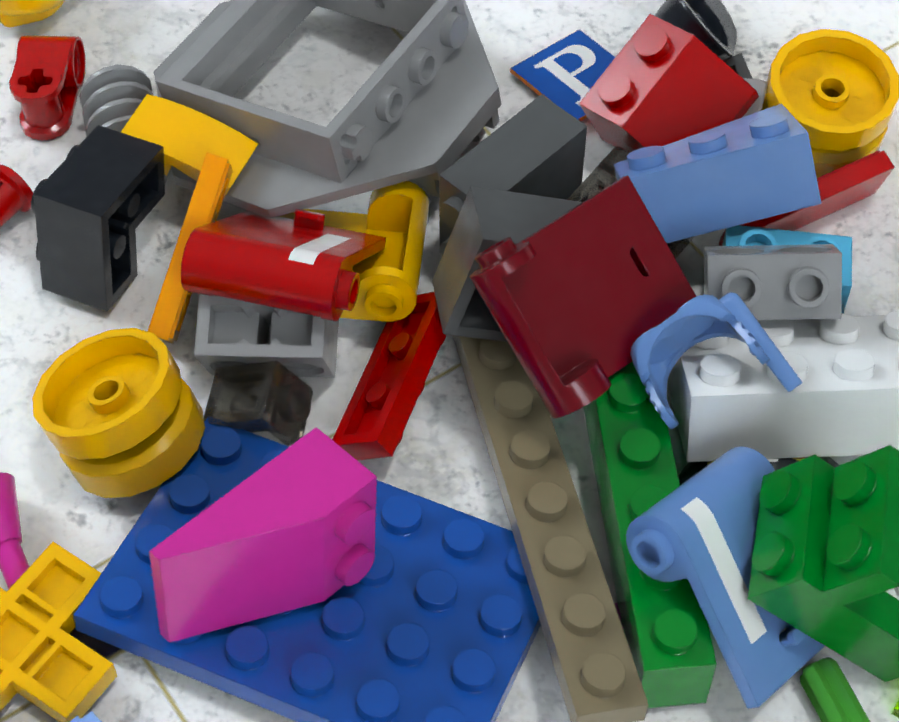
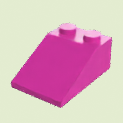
(269, 542)

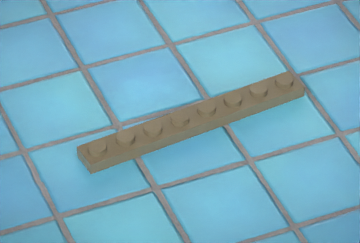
(552, 539)

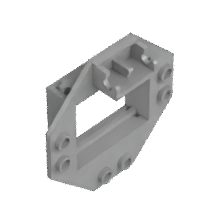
(396, 128)

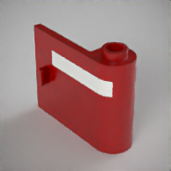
(278, 262)

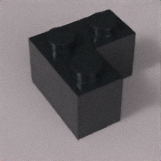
(91, 214)

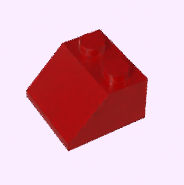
(664, 90)

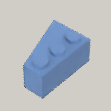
(726, 175)

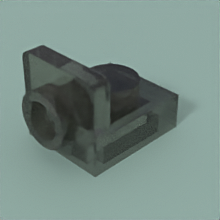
(260, 400)

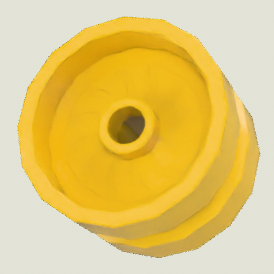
(838, 91)
(119, 412)

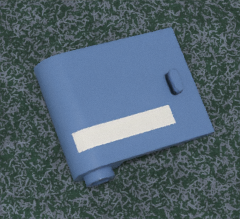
(708, 537)

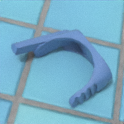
(694, 322)

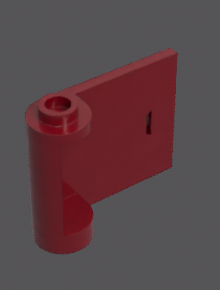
(582, 294)

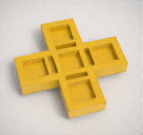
(35, 639)

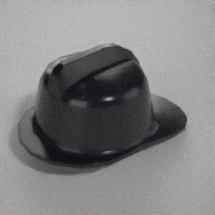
(705, 20)

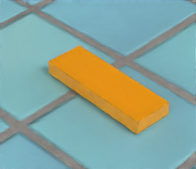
(201, 211)

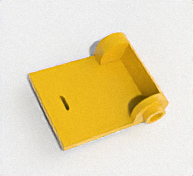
(391, 276)

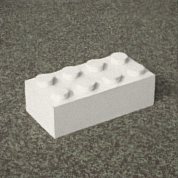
(839, 409)

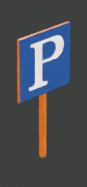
(565, 71)

